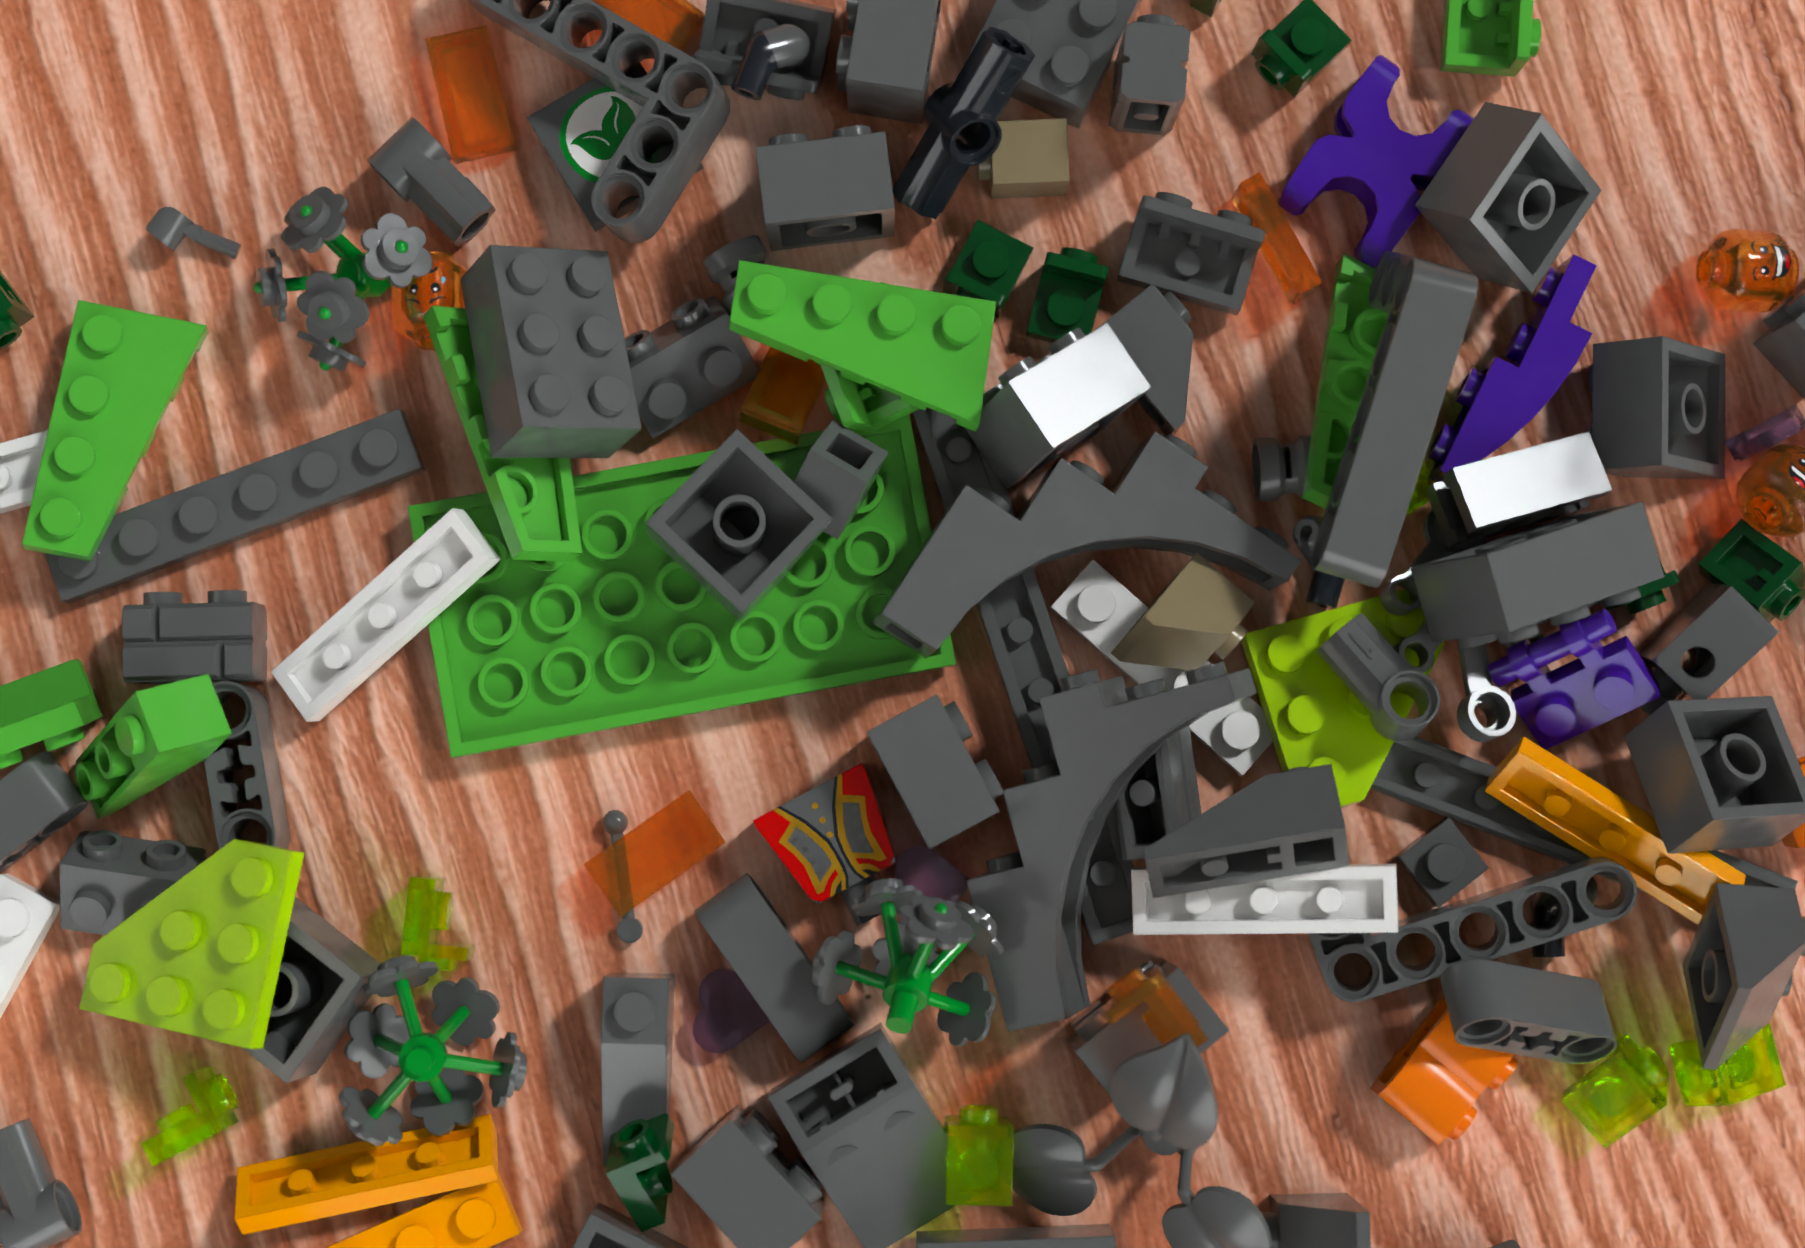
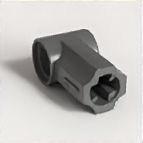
(423, 172)
(1375, 672)
(33, 1205)

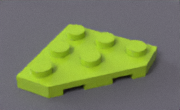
(1311, 709)
(203, 949)

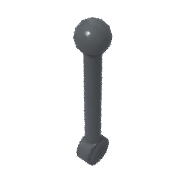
(630, 928)

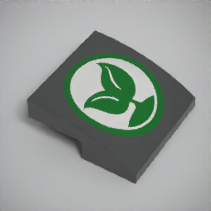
(583, 135)

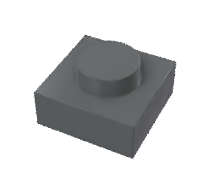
(1441, 862)

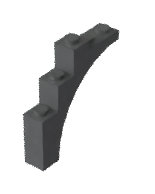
(1068, 514)
(1057, 816)

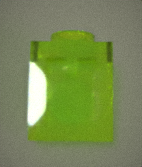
(427, 913)
(1744, 1075)
(1619, 1092)
(184, 1127)
(978, 1157)

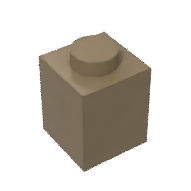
(1029, 160)

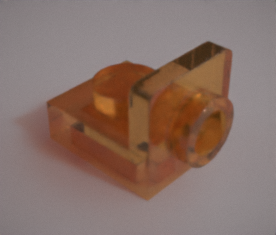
(1168, 1012)

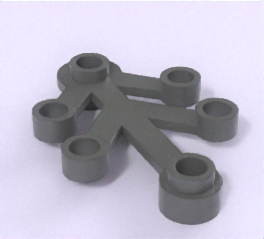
(1474, 661)

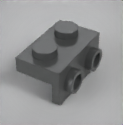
(733, 22)
(1191, 252)
(687, 364)
(115, 876)

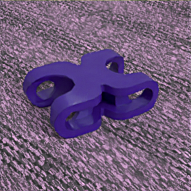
(1374, 162)

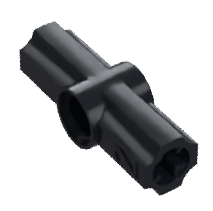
(963, 122)

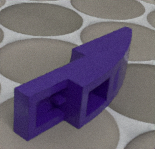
(1509, 395)

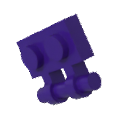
(1582, 692)

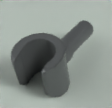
(172, 226)

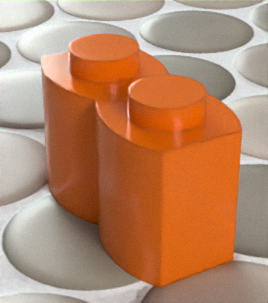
(1438, 1079)

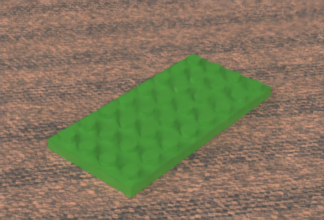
(639, 640)

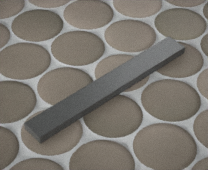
(1455, 788)

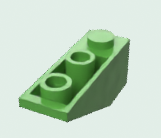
(151, 742)

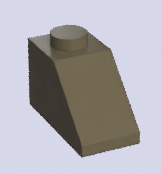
(1188, 620)

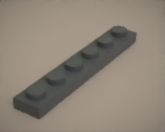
(243, 504)

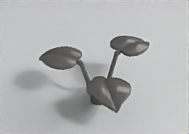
(1174, 1109)

